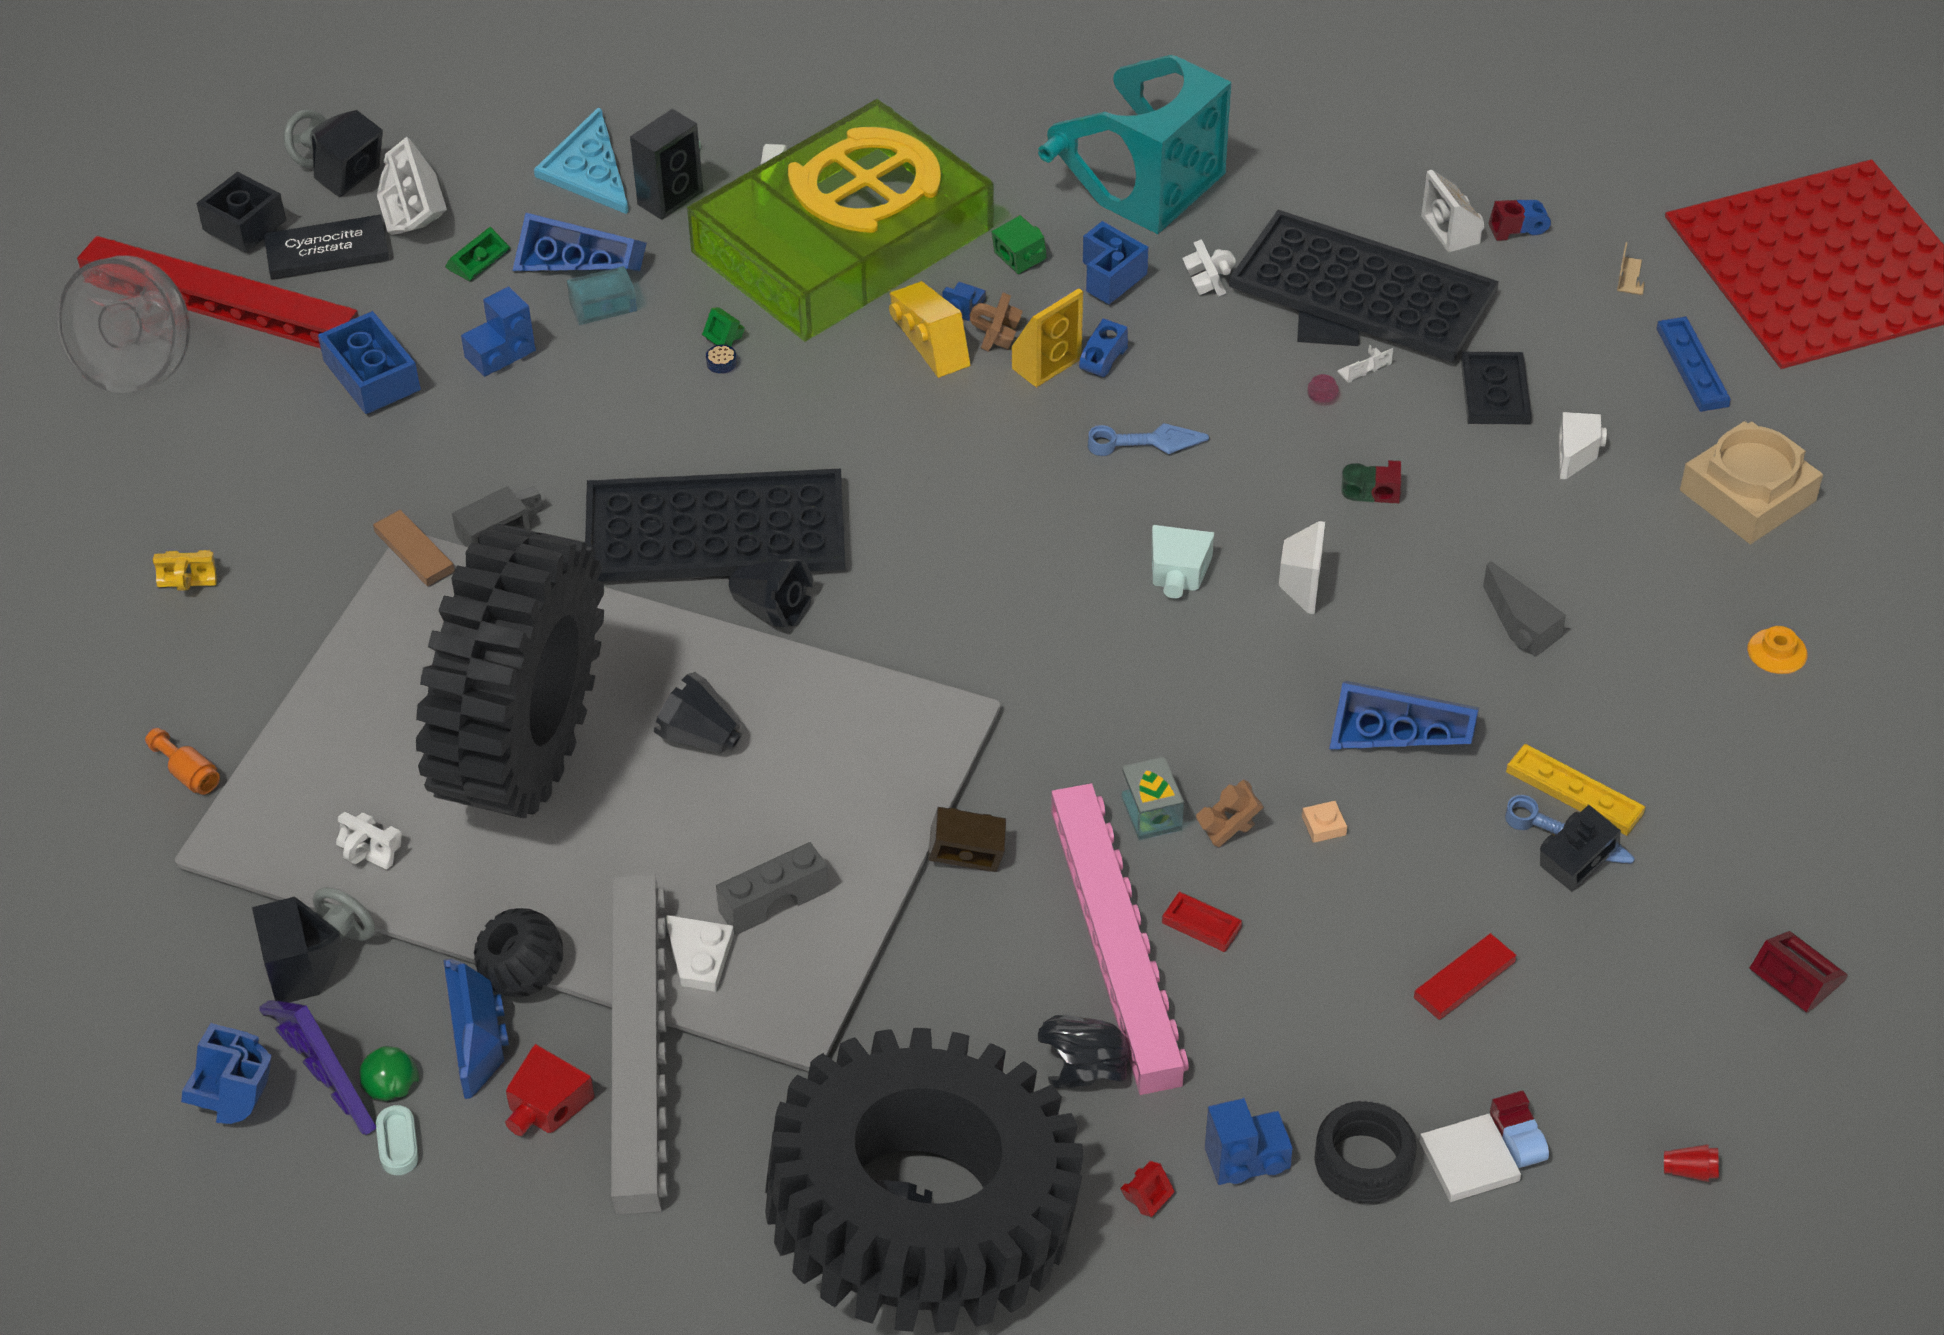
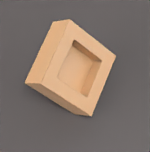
(1324, 821)

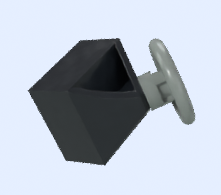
(342, 147)
(304, 945)

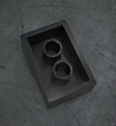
(666, 164)

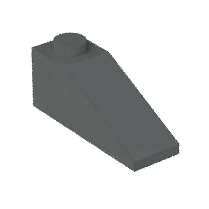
(1524, 614)

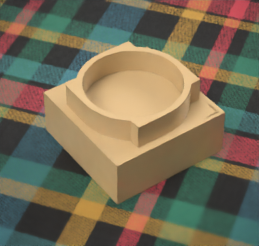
(1752, 480)

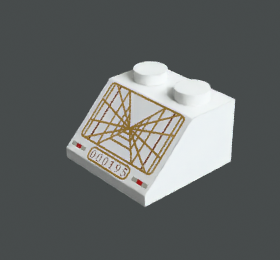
(1450, 214)

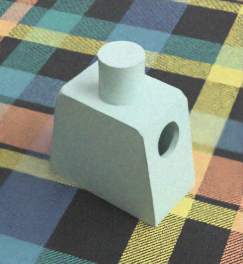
(1180, 558)

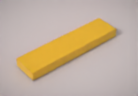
(1574, 787)

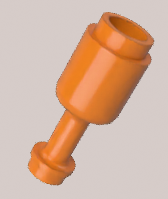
(185, 763)

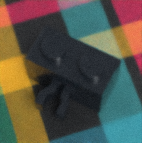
(1579, 847)

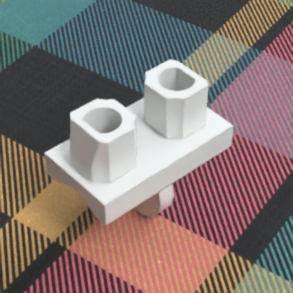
(1219, 263)

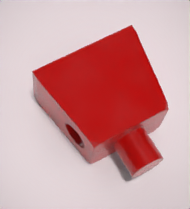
(546, 1092)

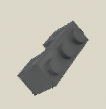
(748, 895)

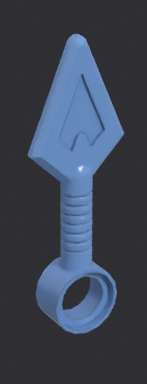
(1165, 437)
(1545, 822)

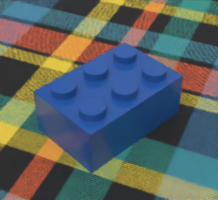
(369, 362)

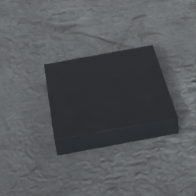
(1322, 331)

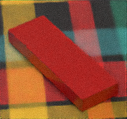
(1464, 976)

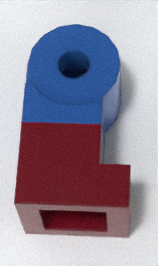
(1518, 217)

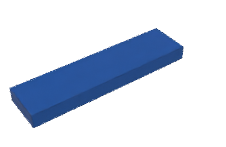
(1693, 364)

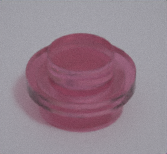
(1322, 388)

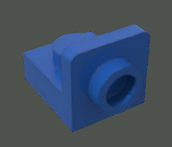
(964, 298)

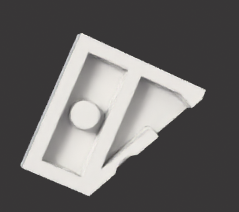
(699, 950)

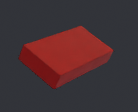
(1201, 921)

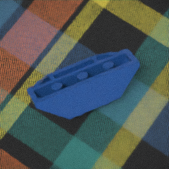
(475, 1025)

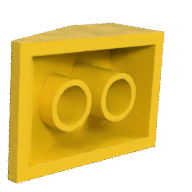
(1050, 340)

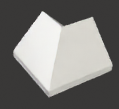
(1302, 565)

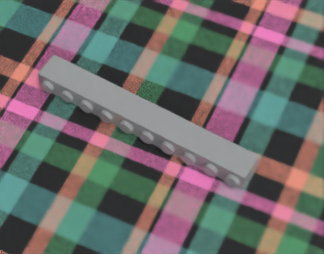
(637, 1046)

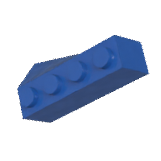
(559, 245)
(1388, 718)

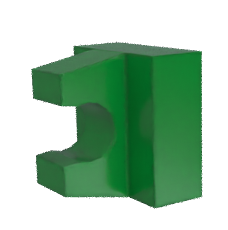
(722, 327)

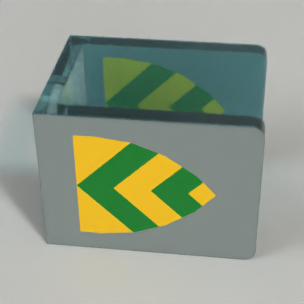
(1153, 798)

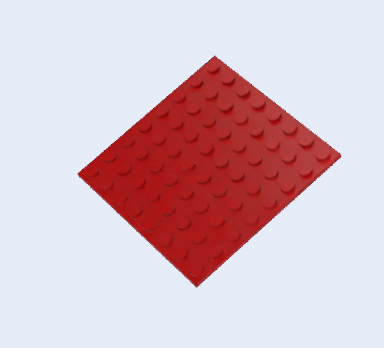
(1820, 261)

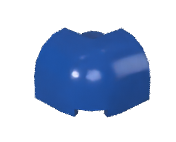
(228, 1073)

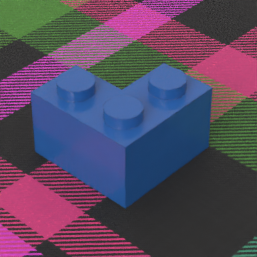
(1112, 262)
(503, 337)
(1244, 1144)

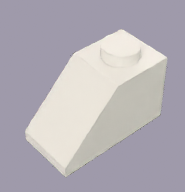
(1579, 441)

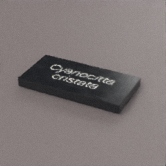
(326, 246)

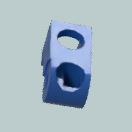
(1102, 349)

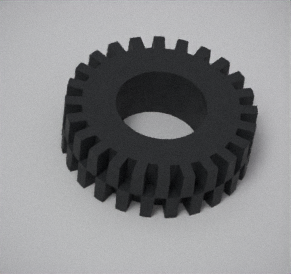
(510, 670)
(909, 1249)

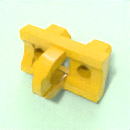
(172, 567)

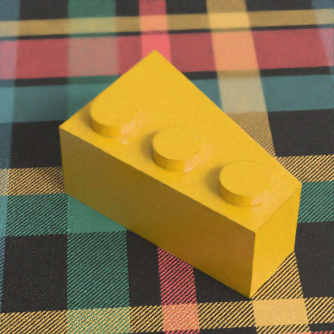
(932, 327)

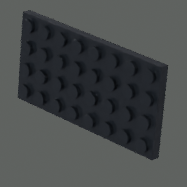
(1364, 284)
(714, 523)

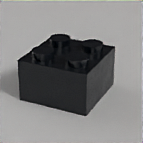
(241, 211)

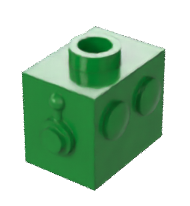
(1019, 244)

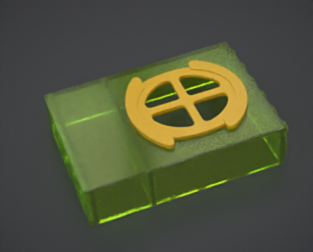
(823, 260)

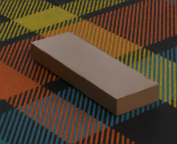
(413, 548)

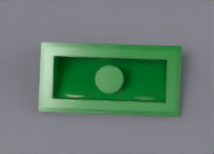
(477, 255)

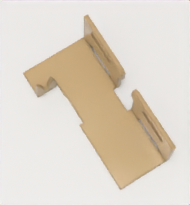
(1631, 270)

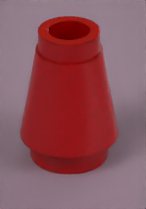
(1693, 1162)

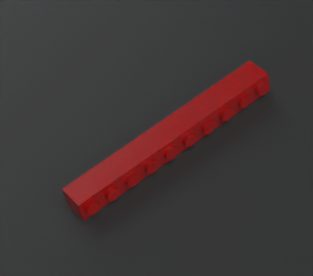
(235, 297)

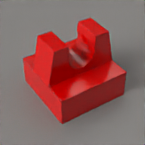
(1148, 1188)

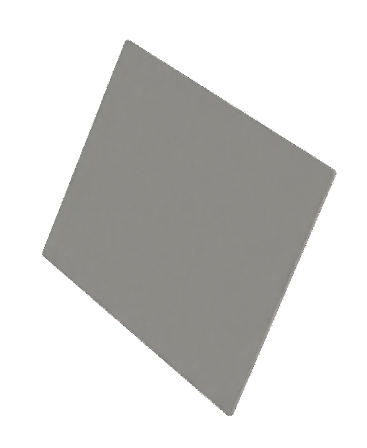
(823, 758)

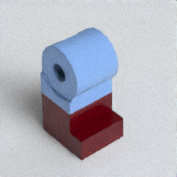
(1519, 1129)

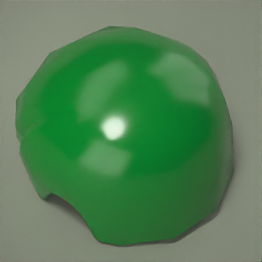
(388, 1073)

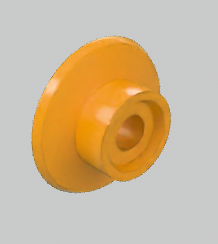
(1777, 650)

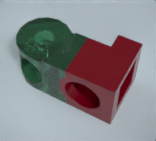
(1372, 482)

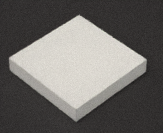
(1470, 1157)

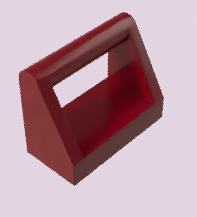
(1793, 975)

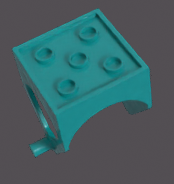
(1173, 149)

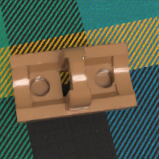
(995, 331)
(1239, 802)

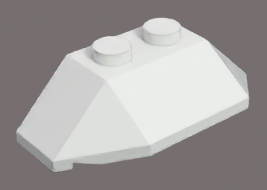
(408, 190)

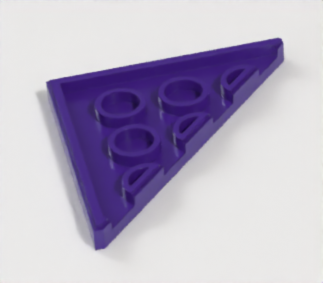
(304, 1035)

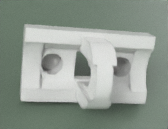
(359, 828)

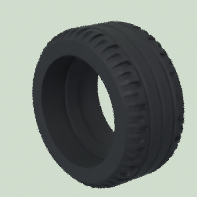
(1361, 1183)

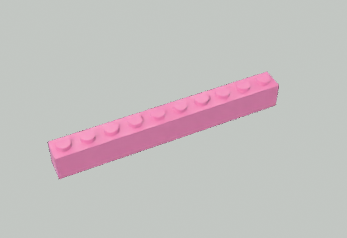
(1117, 939)

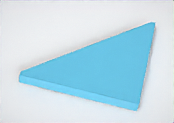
(586, 165)

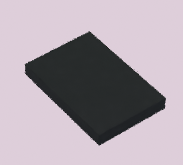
(1495, 388)

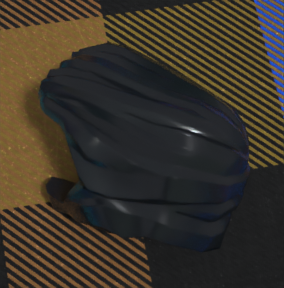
(1088, 1050)

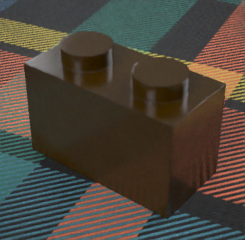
(967, 839)

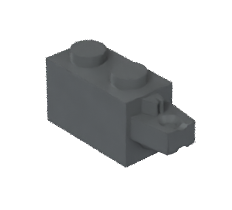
(496, 508)

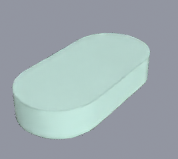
(397, 1140)

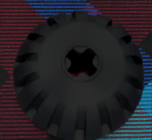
(519, 952)

